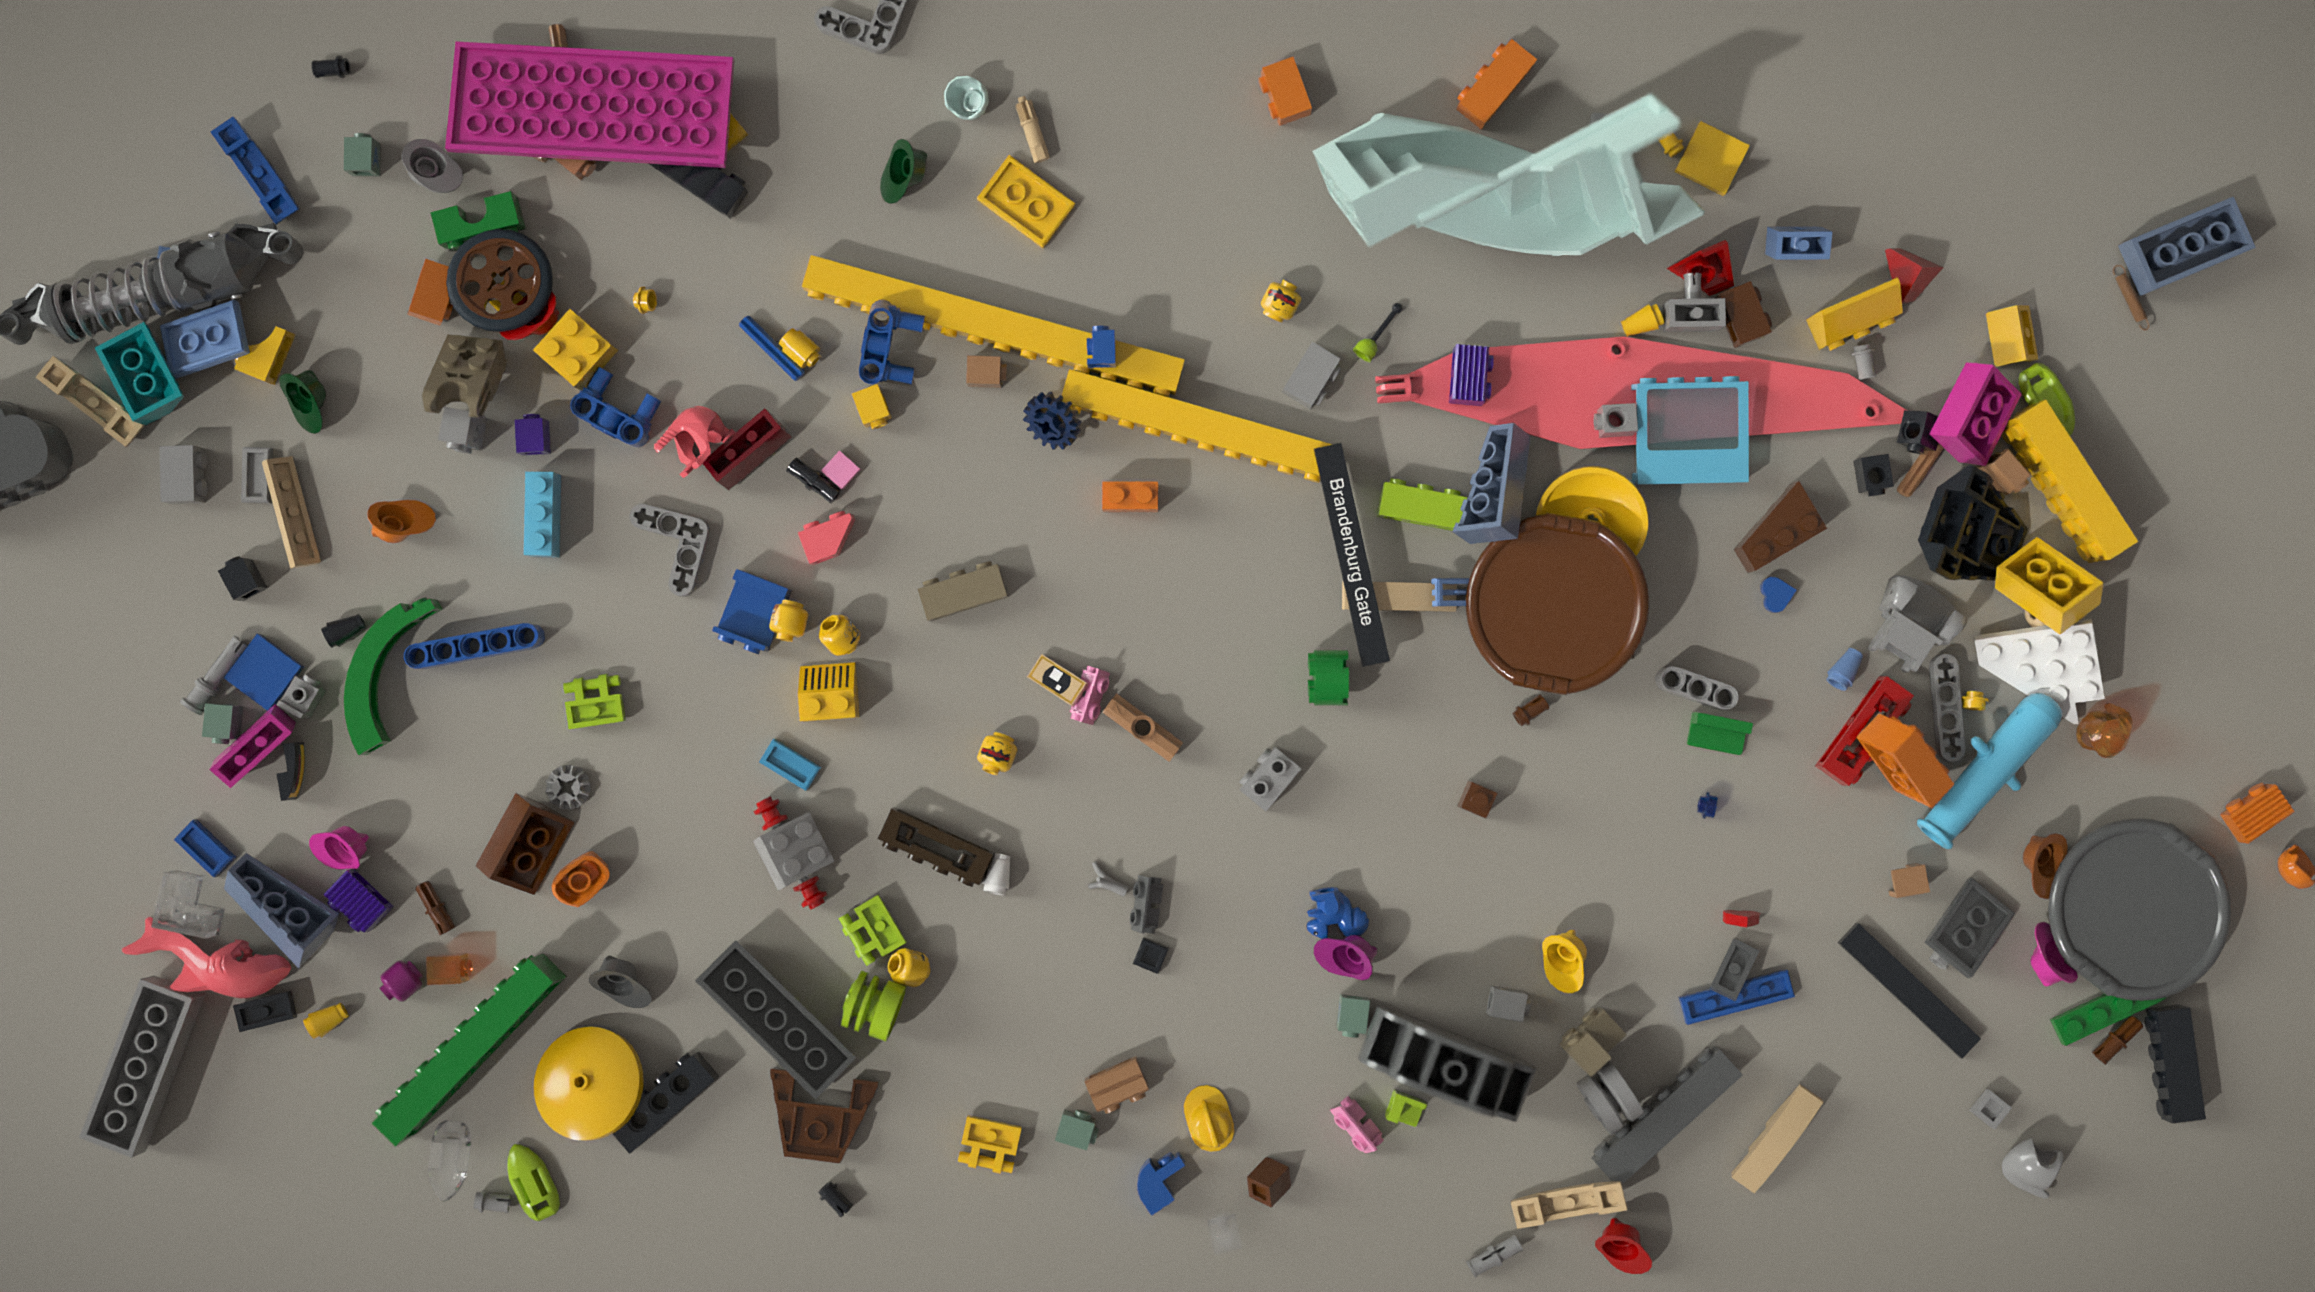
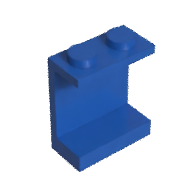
(750, 612)

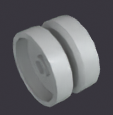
(1608, 1099)

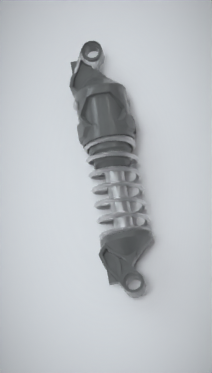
(182, 277)

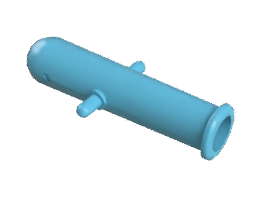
(1993, 767)

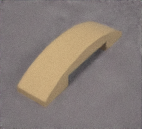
(90, 399)
(1568, 1202)

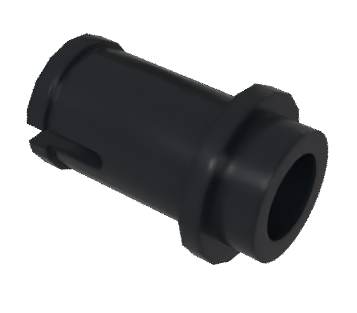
(331, 67)
(835, 1198)

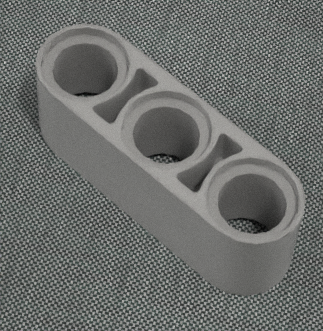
(1709, 692)

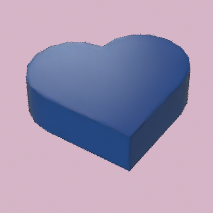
(1776, 594)

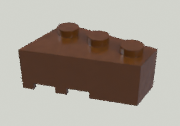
(1781, 529)

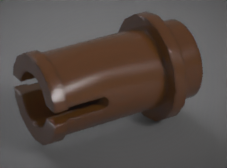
(1530, 710)

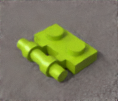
(596, 710)
(880, 927)

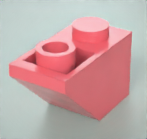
(826, 539)

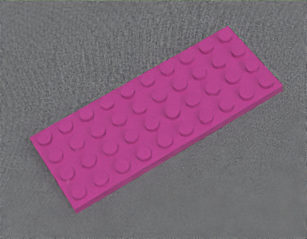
(590, 104)

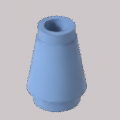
(1845, 669)

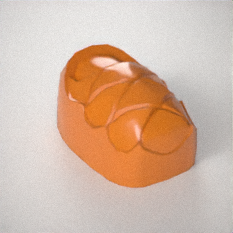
(580, 879)

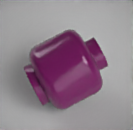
(401, 980)

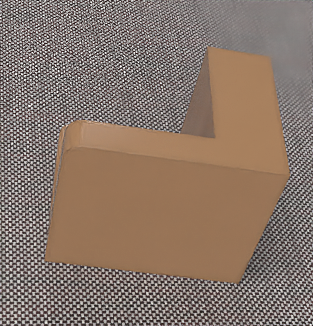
(1909, 881)

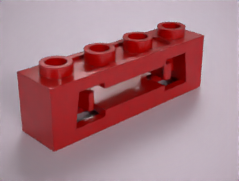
(1891, 695)

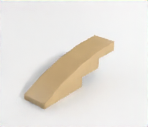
(1406, 597)
(1777, 1138)

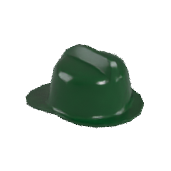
(903, 169)
(305, 398)

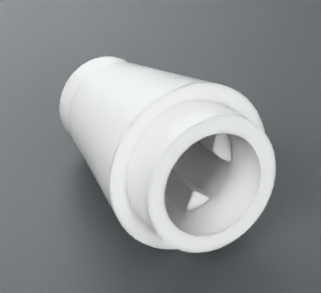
(998, 874)

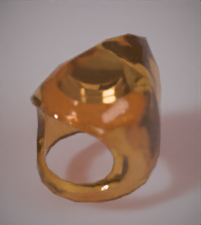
(2107, 730)

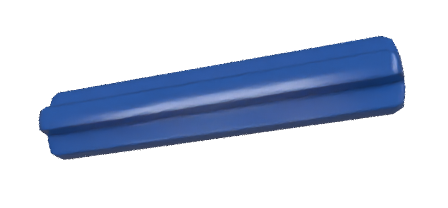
(771, 347)

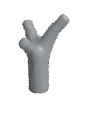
(1106, 882)

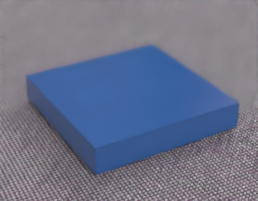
(263, 672)

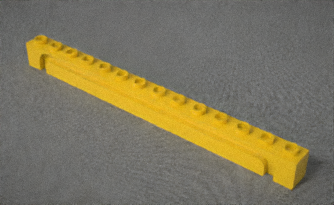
(990, 324)

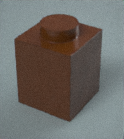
(1477, 799)

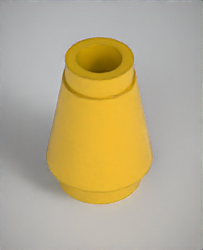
(1644, 320)
(324, 1020)

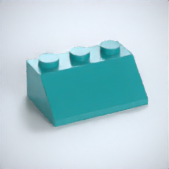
(140, 374)

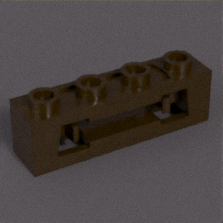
(893, 828)

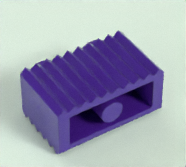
(1469, 375)
(358, 901)

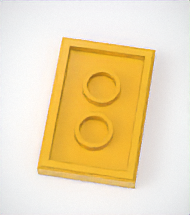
(1026, 201)

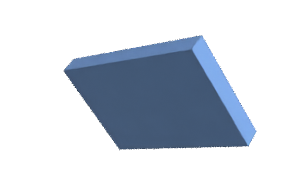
(204, 339)

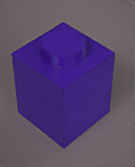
(532, 435)

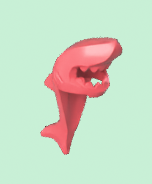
(218, 972)

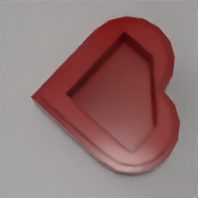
(1741, 918)

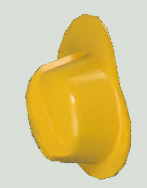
(1564, 961)
(1208, 1118)

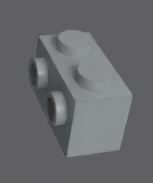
(1269, 778)

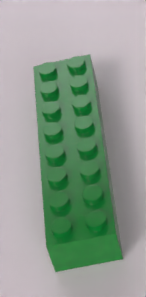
(468, 1049)

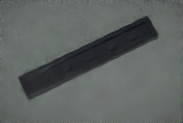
(1909, 990)

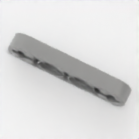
(1951, 707)

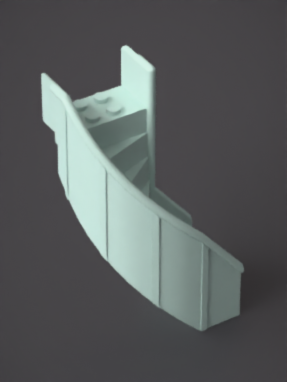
(1502, 196)

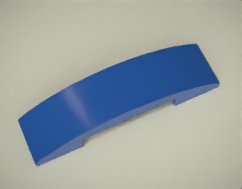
(256, 169)

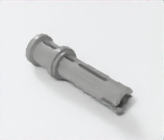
(208, 685)

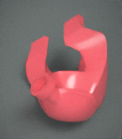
(694, 425)

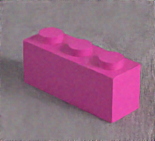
(252, 746)

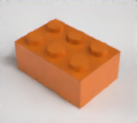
(1906, 759)

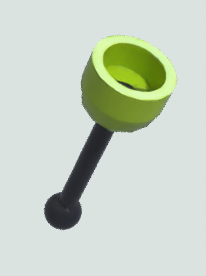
(1367, 348)

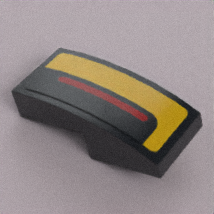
(291, 781)

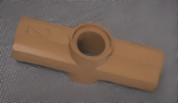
(1127, 715)

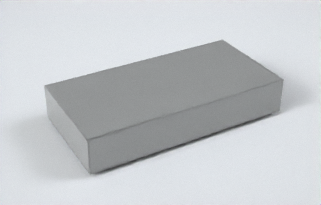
(254, 483)

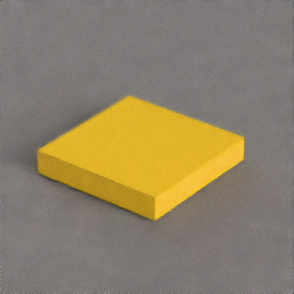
(1712, 158)

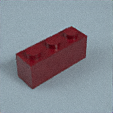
(746, 449)

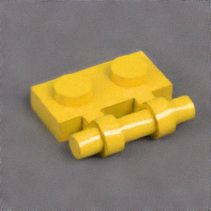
(990, 1136)

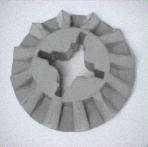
(580, 787)

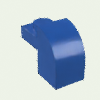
(1151, 1181)

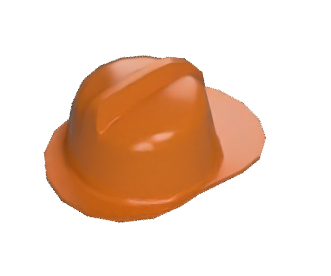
(399, 519)

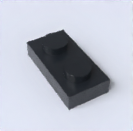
(265, 1011)

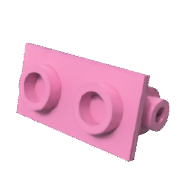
(1088, 707)
(1364, 1136)

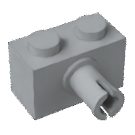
(1694, 312)

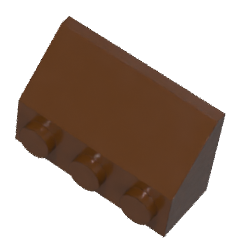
(524, 844)

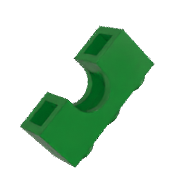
(453, 229)

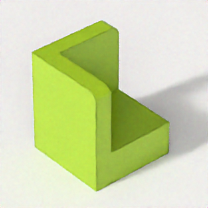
(1404, 1108)

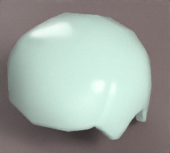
(966, 97)

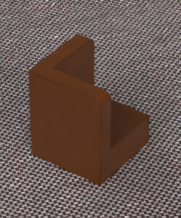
(1269, 1181)

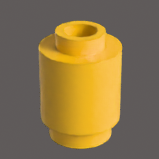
(800, 348)

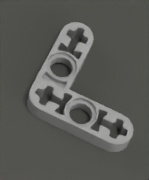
(868, 29)
(686, 542)

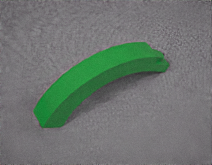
(365, 668)

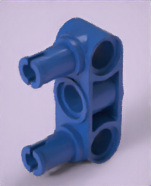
(878, 341)
(610, 419)

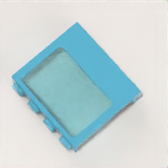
(1692, 431)

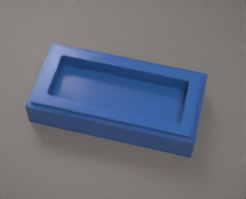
(204, 848)

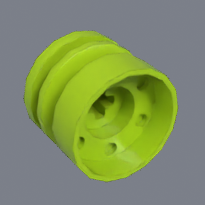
(873, 1005)

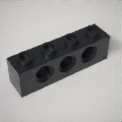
(700, 1077)

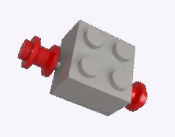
(792, 851)

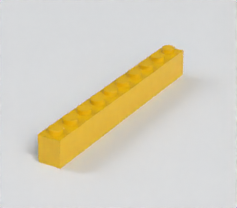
(1193, 424)

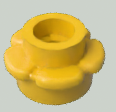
(645, 300)
(1974, 701)

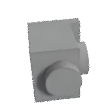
(312, 695)

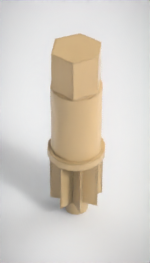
(1032, 130)

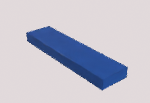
(1754, 993)

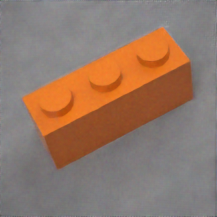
(1495, 83)

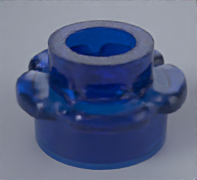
(1707, 805)

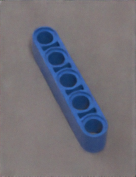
(461, 646)

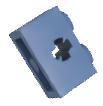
(1798, 243)

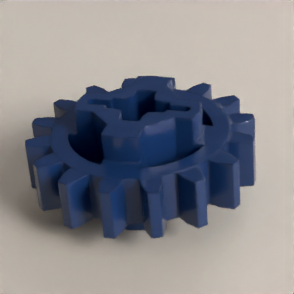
(1052, 420)

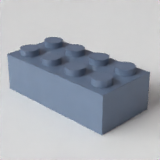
(2186, 246)

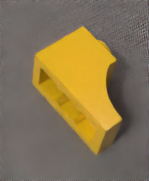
(266, 357)

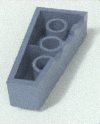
(1497, 487)
(280, 908)

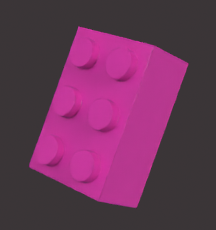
(1975, 413)

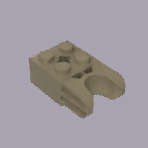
(465, 372)

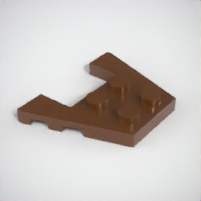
(816, 1129)

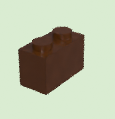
(1745, 315)

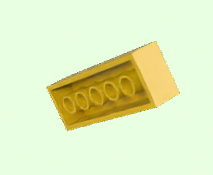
(2068, 483)

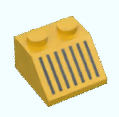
(828, 692)

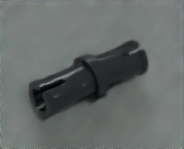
(813, 480)

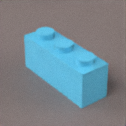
(542, 514)

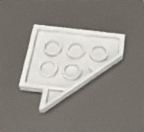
(2046, 663)

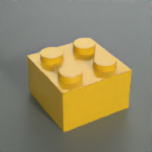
(575, 349)

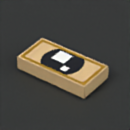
(1057, 680)

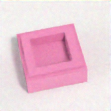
(841, 470)

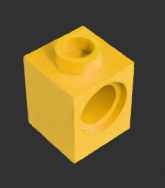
(872, 407)

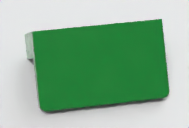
(1718, 733)

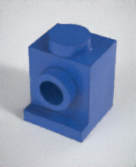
(1101, 347)

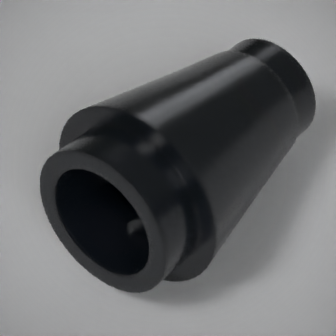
(342, 630)

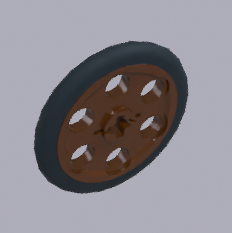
(510, 315)

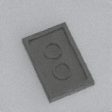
(1969, 928)

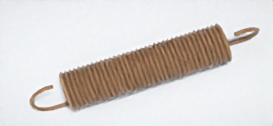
(2131, 297)

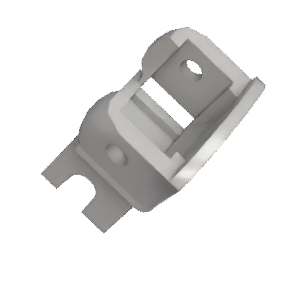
(1915, 621)

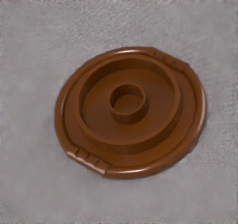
(1558, 604)

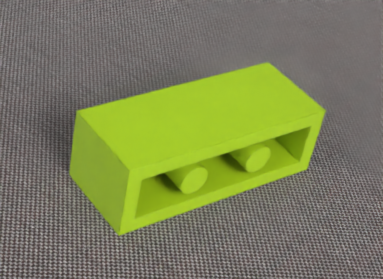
(1420, 505)

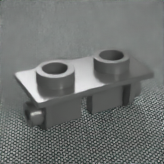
(1143, 917)

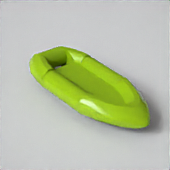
(2048, 389)
(532, 1182)

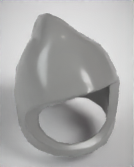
(2029, 1168)

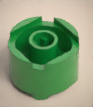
(1330, 678)

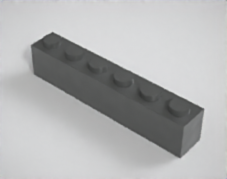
(1666, 1115)

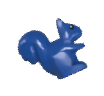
(1335, 908)

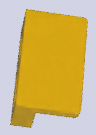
(2012, 335)

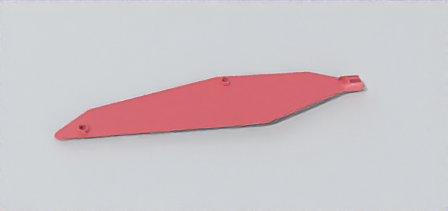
(1561, 385)

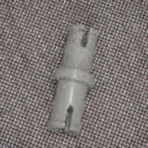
(1494, 1256)

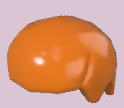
(2296, 867)

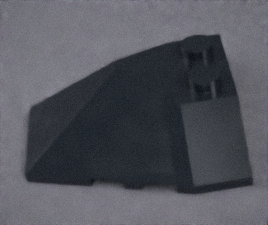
(1970, 528)

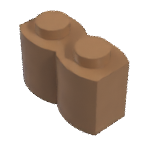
(2006, 472)

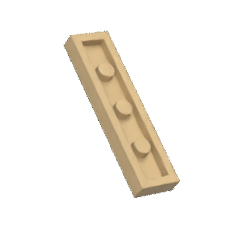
(291, 512)

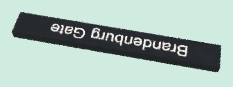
(1351, 554)

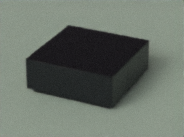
(1150, 955)

